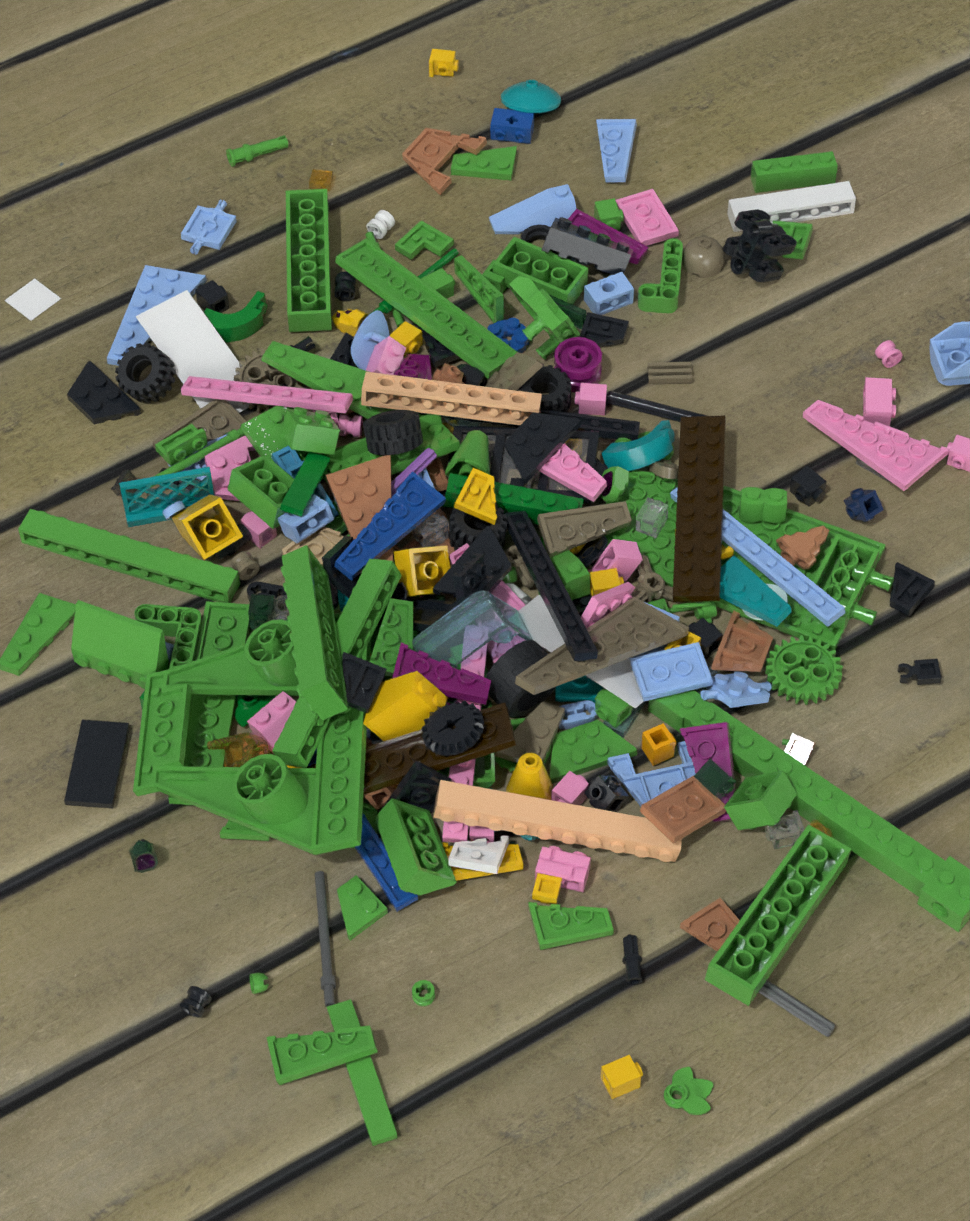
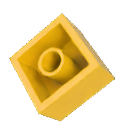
(422, 568)

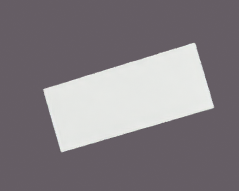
(191, 342)
(615, 678)

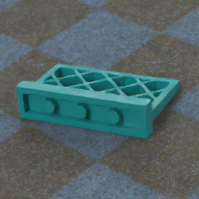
(151, 509)

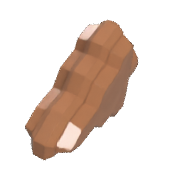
(803, 547)

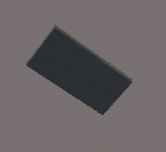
(97, 764)

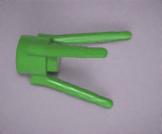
(702, 609)

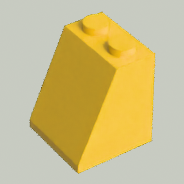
(207, 526)
(403, 705)

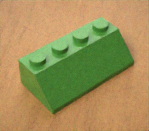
(414, 848)

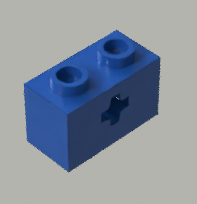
(512, 126)

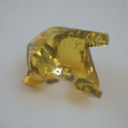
(239, 748)

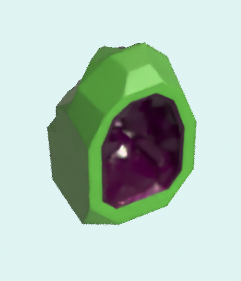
(616, 483)

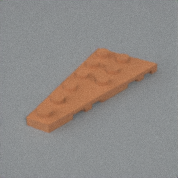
(362, 493)

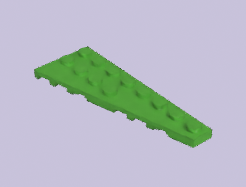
(321, 374)

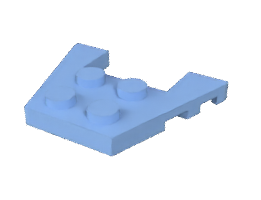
(652, 783)

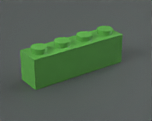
(793, 172)

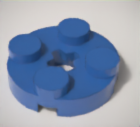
(513, 329)

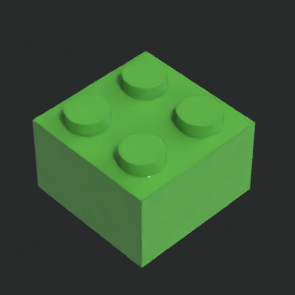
(310, 431)
(760, 800)

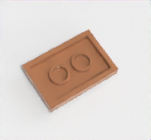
(683, 809)

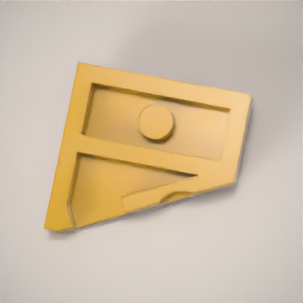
(478, 496)

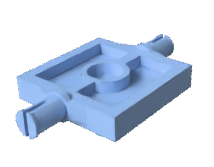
(208, 227)
(737, 690)

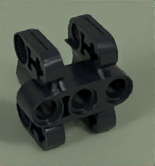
(755, 244)

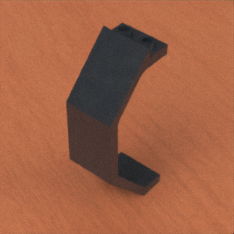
(425, 610)

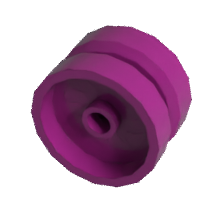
(579, 360)

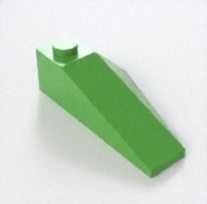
(572, 573)

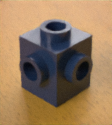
(863, 504)

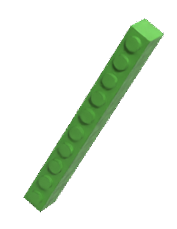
(129, 556)
(354, 631)

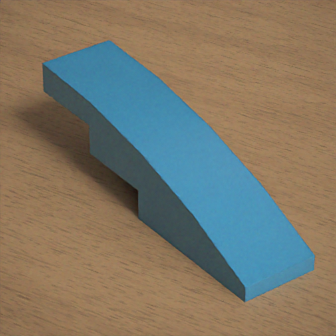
(291, 463)

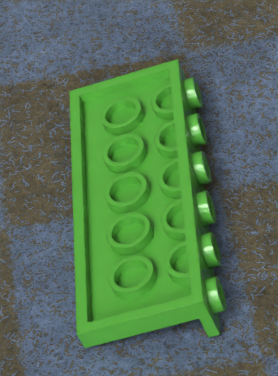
(434, 435)

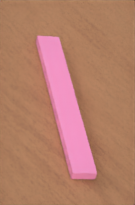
(267, 394)

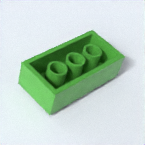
(547, 270)

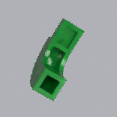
(242, 323)

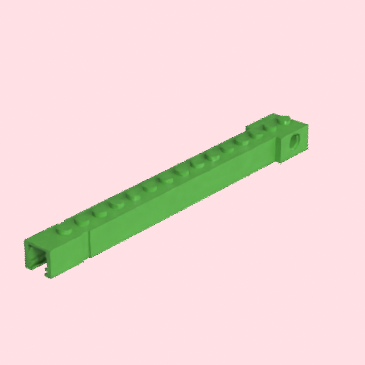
(938, 883)

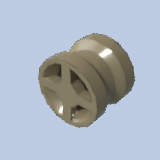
(245, 565)

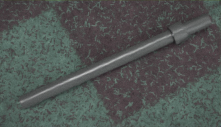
(328, 980)

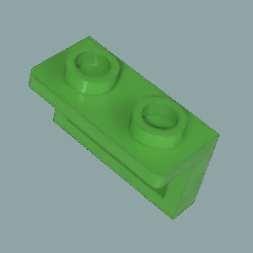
(182, 444)

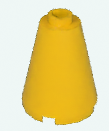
(530, 778)

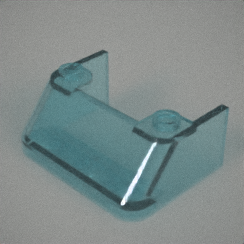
(471, 627)

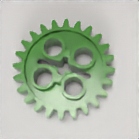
(803, 670)

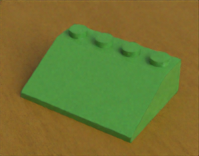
(117, 644)

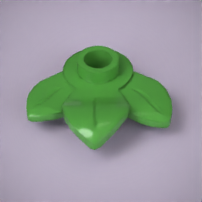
(692, 1092)

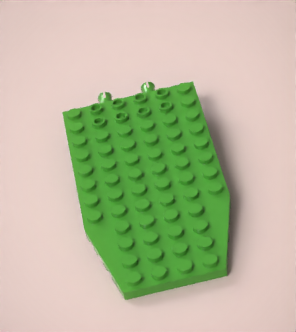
(841, 568)

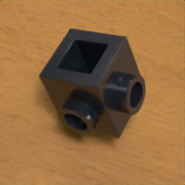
(606, 793)

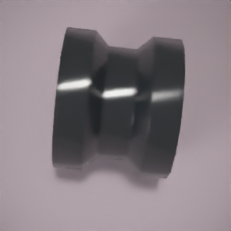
(195, 1001)

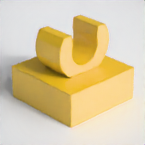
(546, 888)

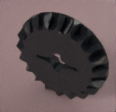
(444, 740)

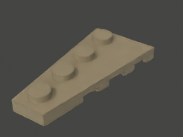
(579, 526)

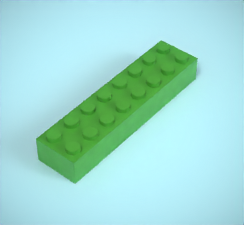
(308, 260)
(313, 633)
(777, 915)

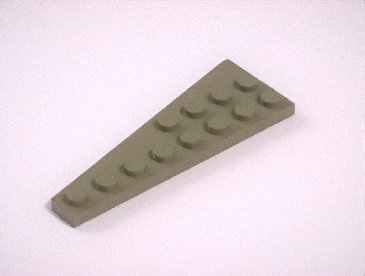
(617, 636)

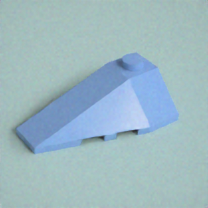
(535, 210)

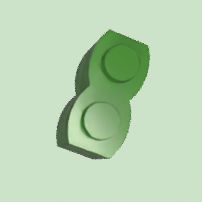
(763, 505)

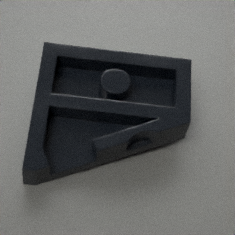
(604, 329)
(909, 589)
(361, 681)

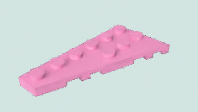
(878, 445)

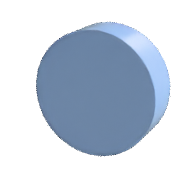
(173, 509)

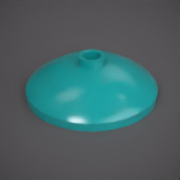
(531, 97)

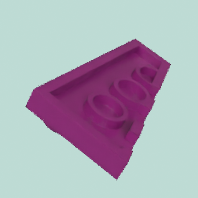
(596, 226)
(714, 743)

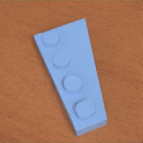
(616, 145)

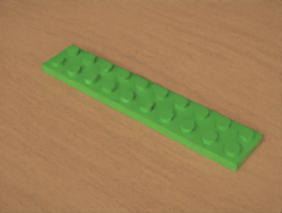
(425, 307)
(212, 715)

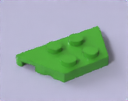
(586, 749)

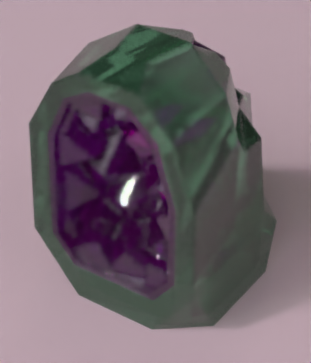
(143, 856)

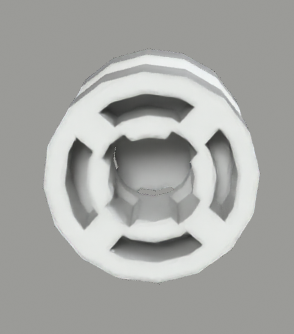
(382, 222)

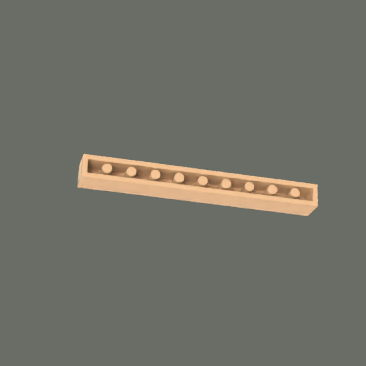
(553, 821)

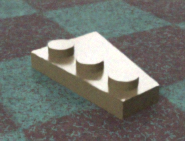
(535, 733)

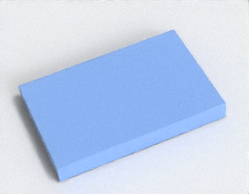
(671, 671)

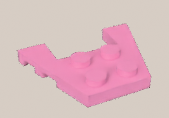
(223, 461)

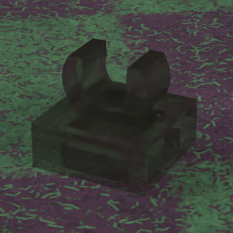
(125, 476)

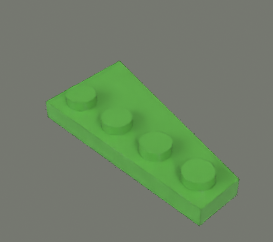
(485, 293)
(35, 632)

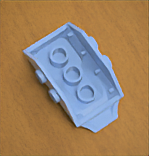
(952, 354)

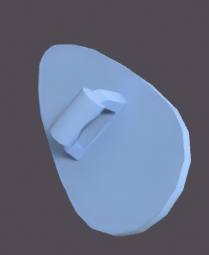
(370, 333)

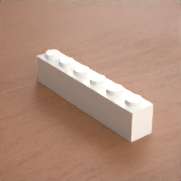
(798, 204)

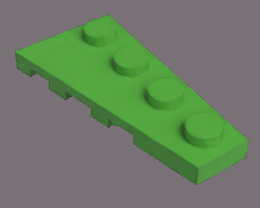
(394, 629)
(308, 1054)

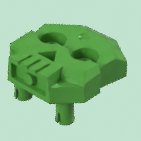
(545, 315)

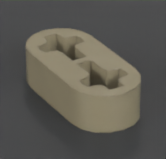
(664, 469)

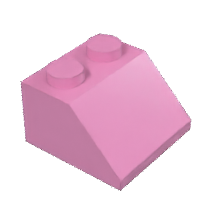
(271, 719)

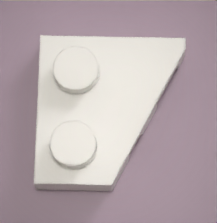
(479, 854)

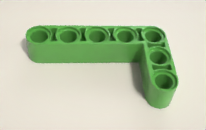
(175, 622)

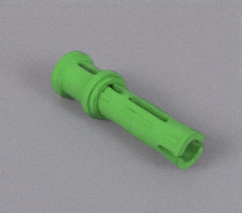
(248, 152)

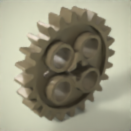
(267, 376)

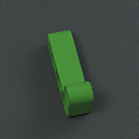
(664, 296)

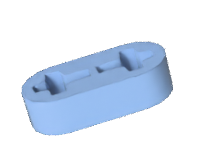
(576, 716)

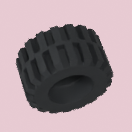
(132, 366)
(553, 382)
(393, 432)
(462, 523)

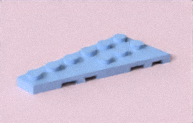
(153, 288)

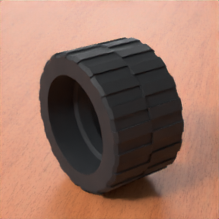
(504, 675)

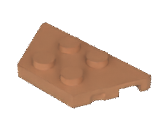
(742, 647)

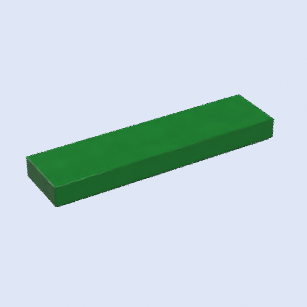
(305, 484)

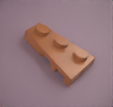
(711, 924)

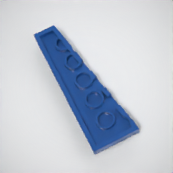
(400, 515)

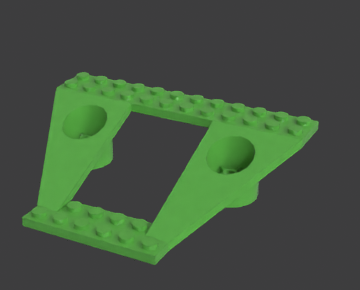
(299, 806)

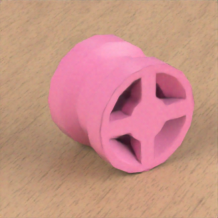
(888, 353)

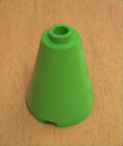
(470, 454)

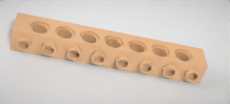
(449, 398)

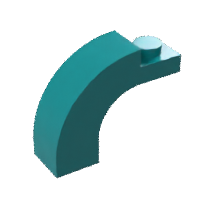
(642, 451)

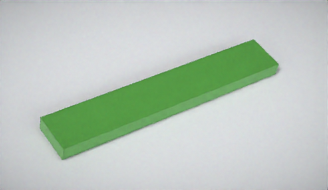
(364, 1081)

